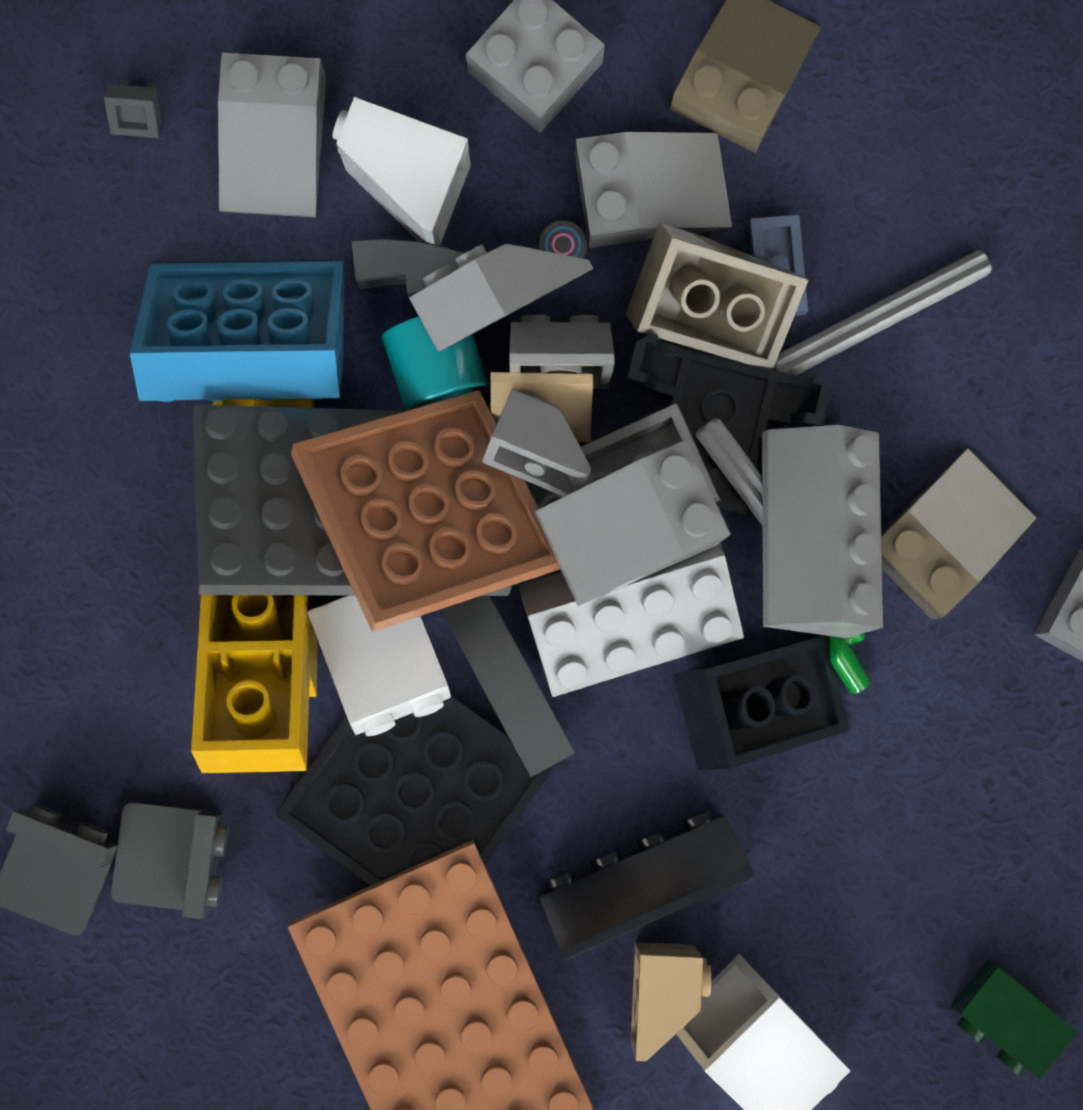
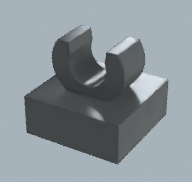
(133, 110)

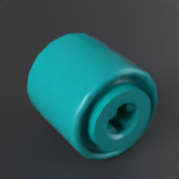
(430, 375)

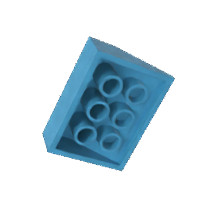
(240, 331)

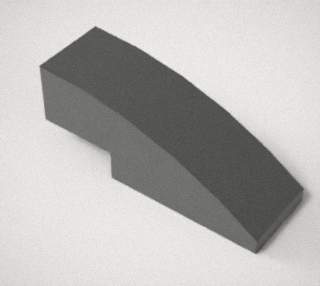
(398, 262)

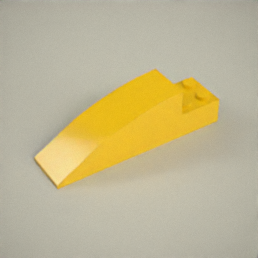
(254, 673)

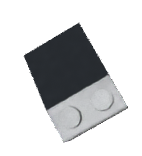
(761, 703)

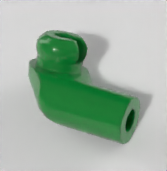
(846, 663)

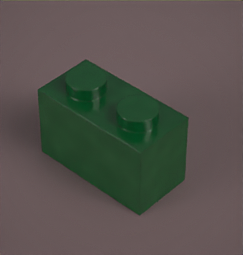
(1014, 1020)

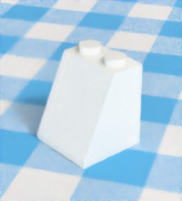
(404, 166)
(379, 671)
(759, 1045)

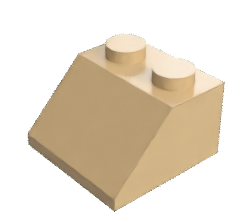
(565, 391)
(665, 993)

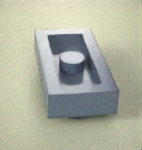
(779, 243)

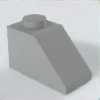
(537, 445)

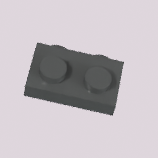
(169, 858)
(55, 869)

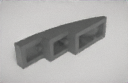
(508, 683)

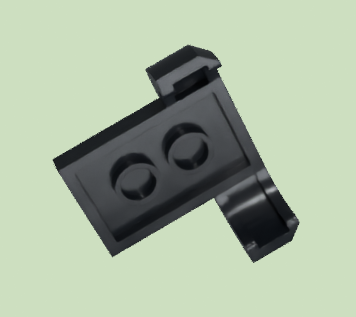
(729, 390)

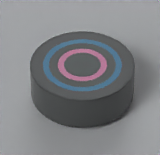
(564, 239)

